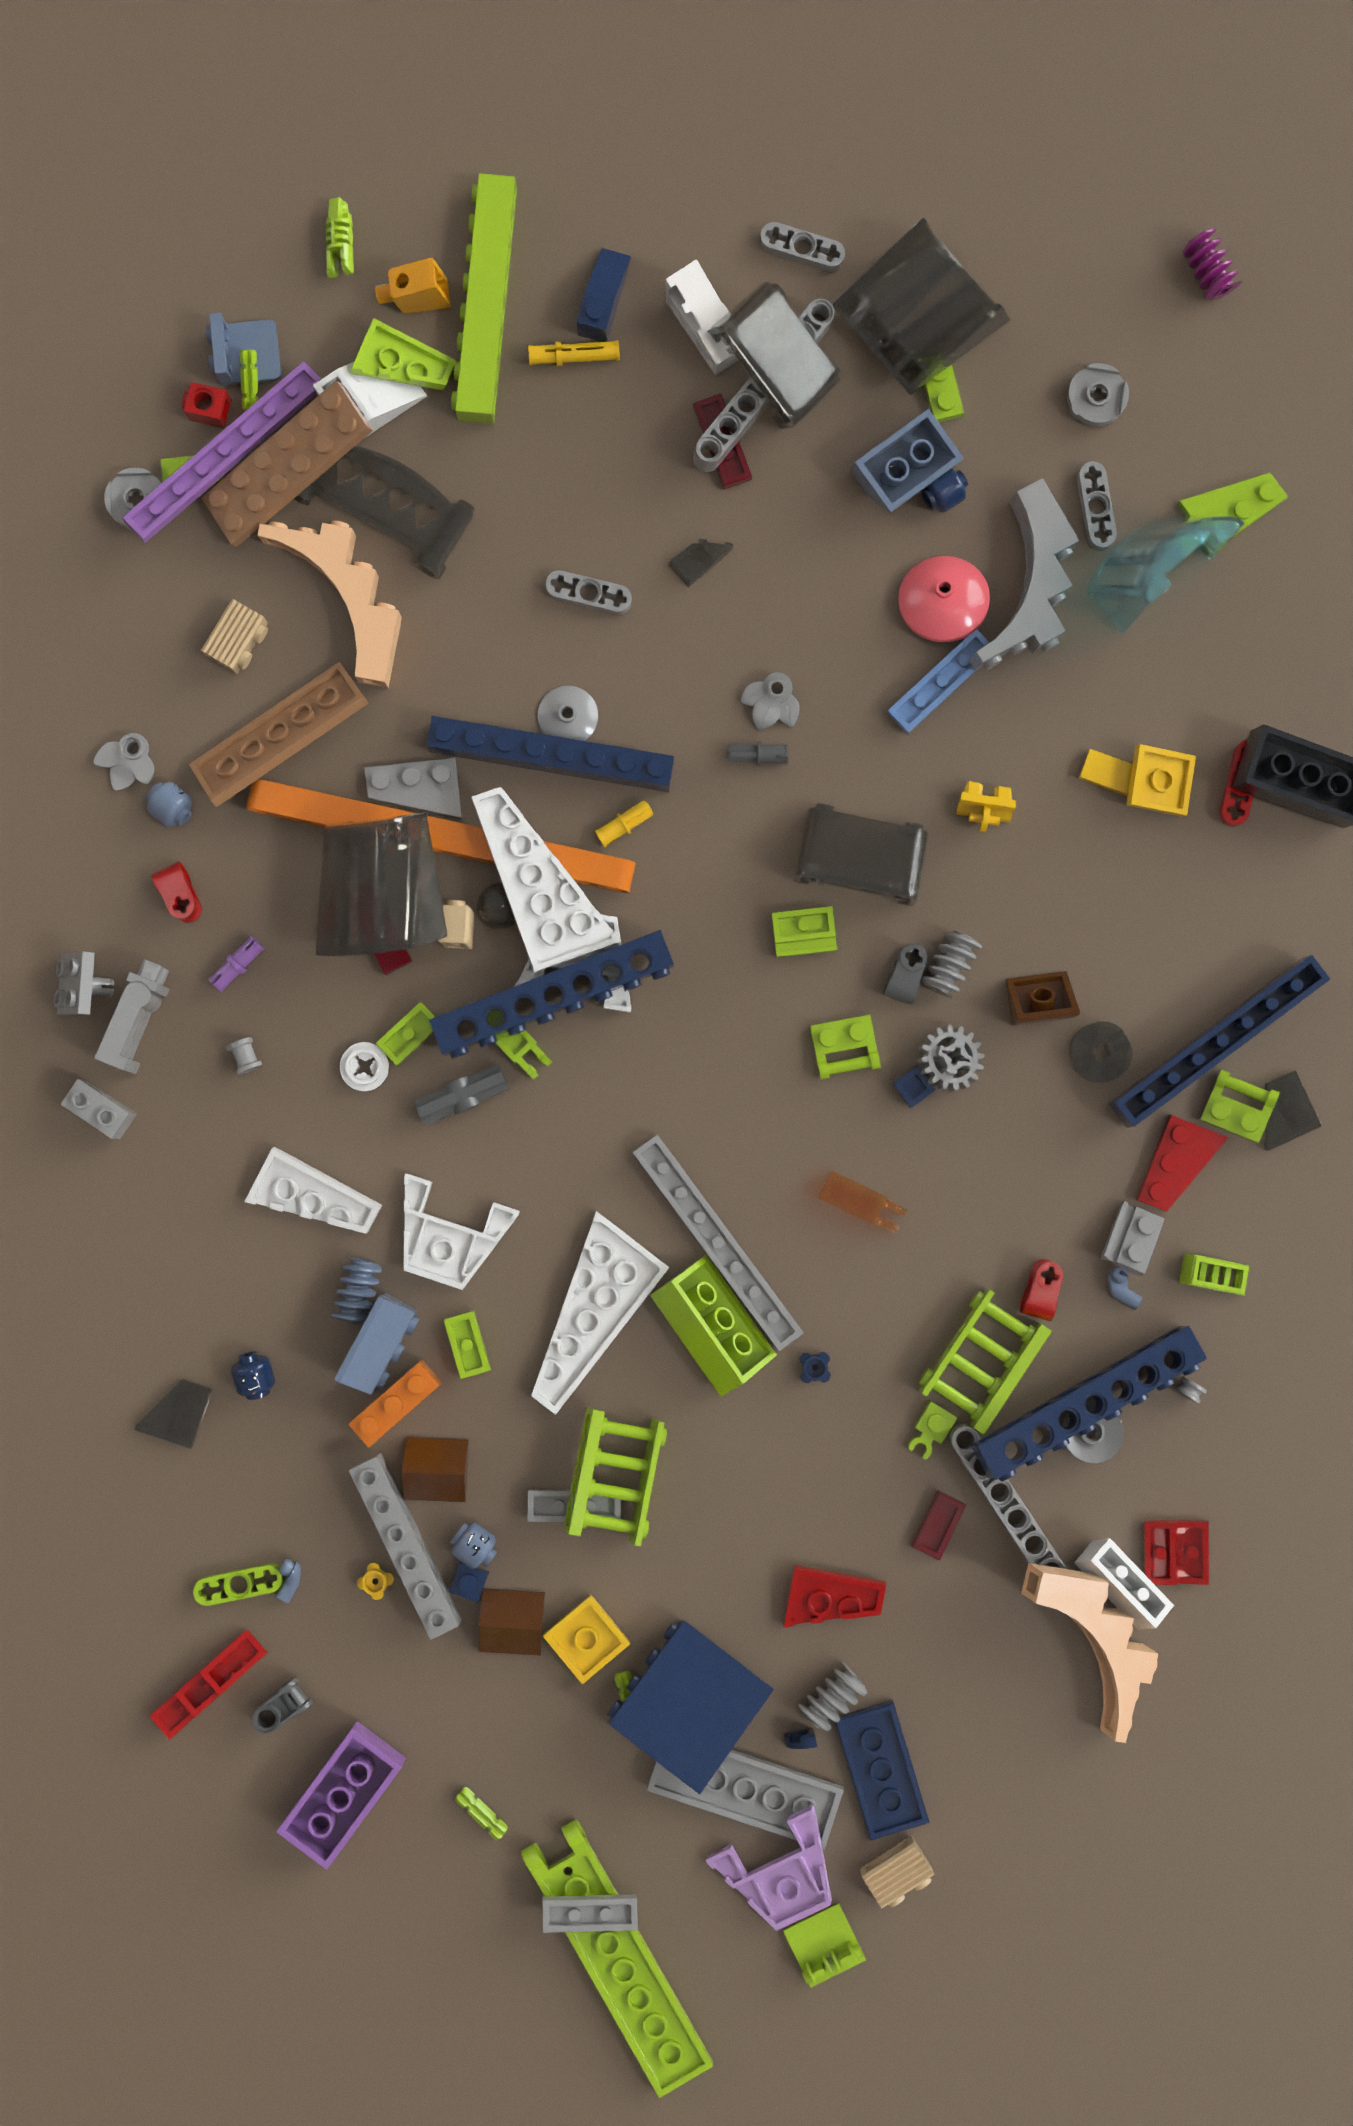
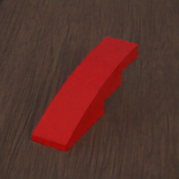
(208, 1684)

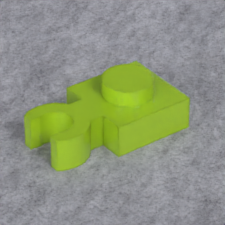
(934, 1425)

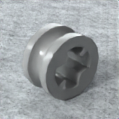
(1191, 1389)

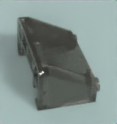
(777, 353)
(862, 854)

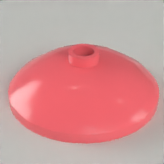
(939, 614)

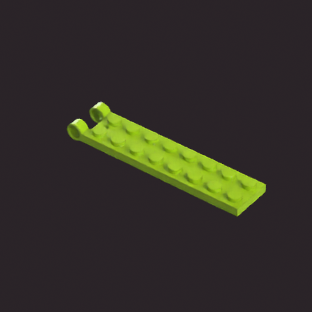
(625, 1972)

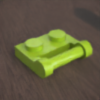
(844, 1036)
(1236, 1116)

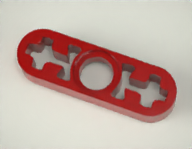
(1227, 802)

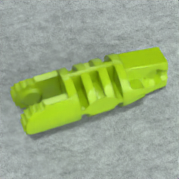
(339, 238)

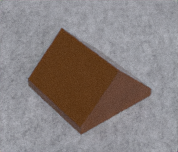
(1041, 998)
(435, 1469)
(511, 1621)

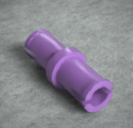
(236, 963)

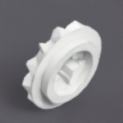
(350, 1065)

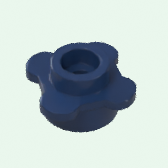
(821, 1373)

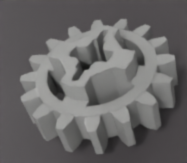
(962, 1052)

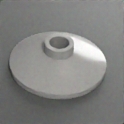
(584, 716)
(1105, 1444)

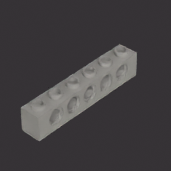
(405, 1546)

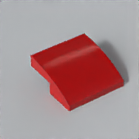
(1177, 1552)

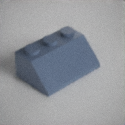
(906, 462)
(378, 1344)

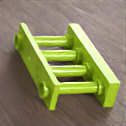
(1015, 1362)
(584, 1486)

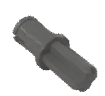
(757, 753)

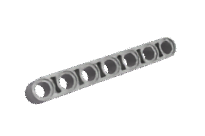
(752, 396)
(1004, 1505)

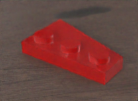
(1177, 1161)
(831, 1595)

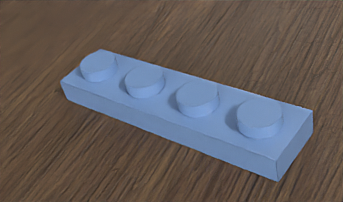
(937, 684)

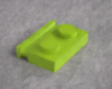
(804, 931)

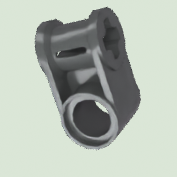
(906, 979)
(285, 1703)

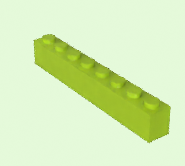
(486, 298)

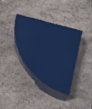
(800, 1739)

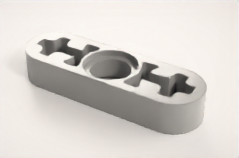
(778, 249)
(1084, 486)
(565, 594)

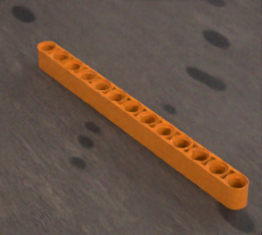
(446, 835)

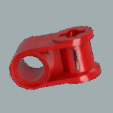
(175, 888)
(1042, 1294)

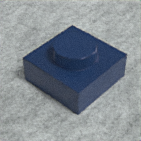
(913, 1087)
(469, 1582)

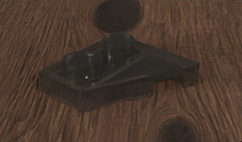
(1292, 1113)
(178, 1414)

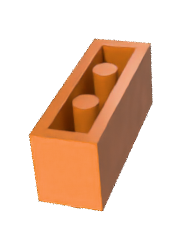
(395, 1403)

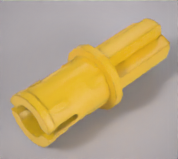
(624, 823)

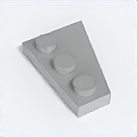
(417, 785)

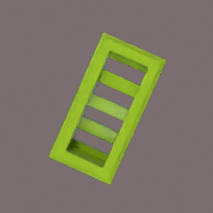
(1195, 1268)

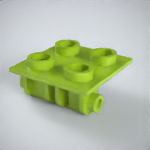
(824, 1945)

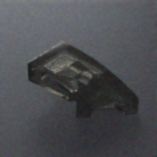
(698, 560)

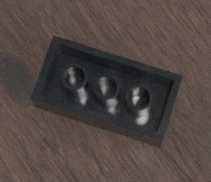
(1297, 775)

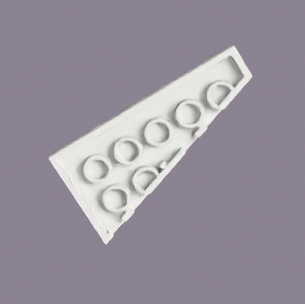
(544, 898)
(602, 1297)

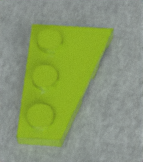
(401, 359)
(1241, 500)

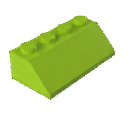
(713, 1325)

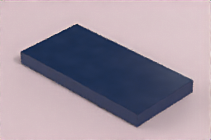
(881, 1770)

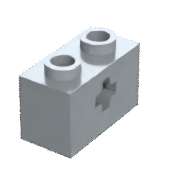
(98, 1109)

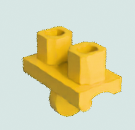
(985, 808)

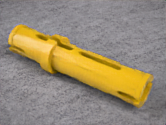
(573, 352)

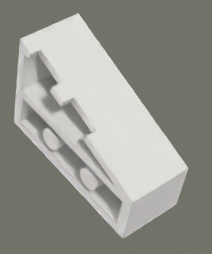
(697, 310)

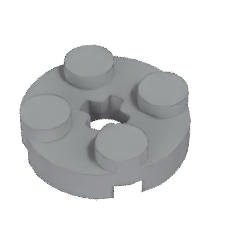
(1111, 384)
(124, 487)

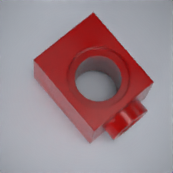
(218, 411)

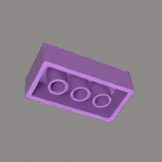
(341, 1795)

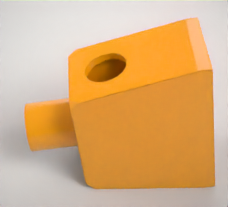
(416, 287)

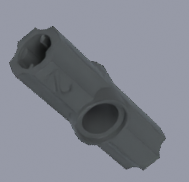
(461, 1095)

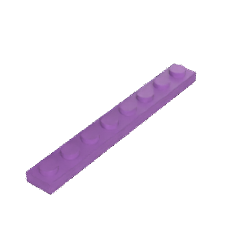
(222, 453)

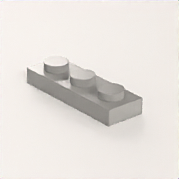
(551, 1505)
(590, 1913)

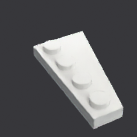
(303, 1190)

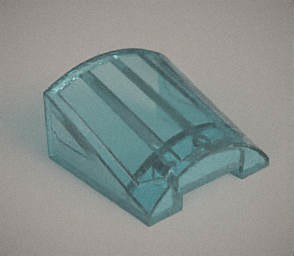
(1138, 566)

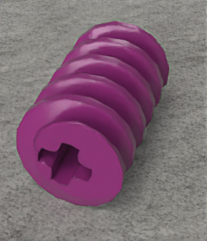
(1210, 266)

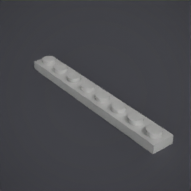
(718, 1242)

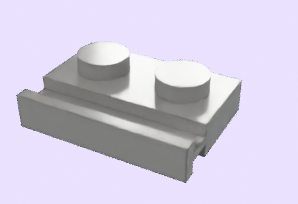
(1132, 1238)

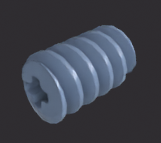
(357, 1290)

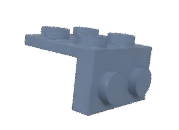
(231, 338)

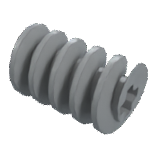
(951, 963)
(833, 1698)

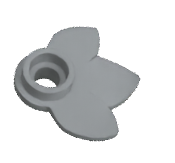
(770, 705)
(124, 765)

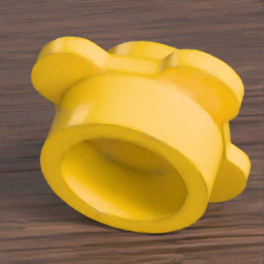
(366, 1582)

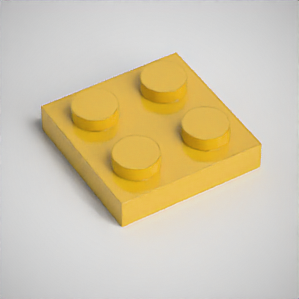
(1161, 780)
(586, 1639)

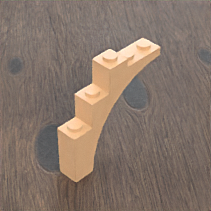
(331, 554)
(1108, 1630)

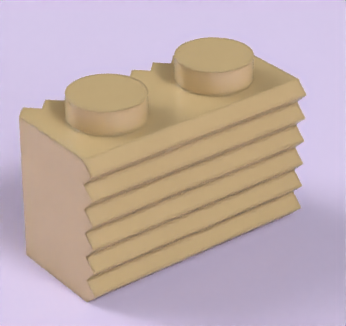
(235, 637)
(459, 925)
(897, 1873)

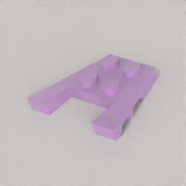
(788, 1885)

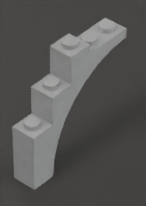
(1047, 542)

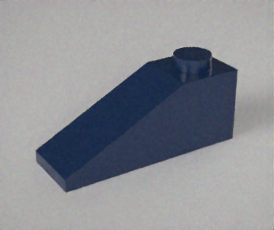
(602, 295)

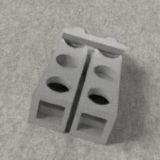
(132, 1016)

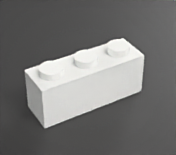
(1128, 1585)

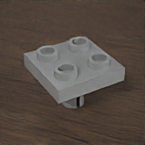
(78, 984)

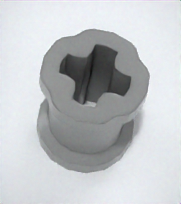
(244, 1056)

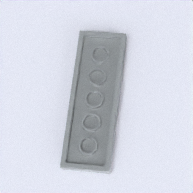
(755, 1794)

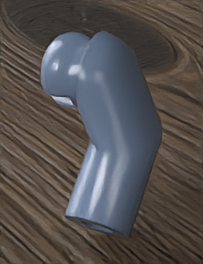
(1119, 1288)
(292, 1571)

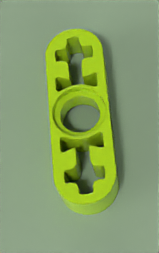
(214, 1581)

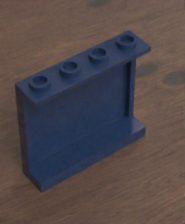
(689, 1705)

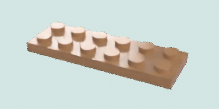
(286, 463)
(278, 734)

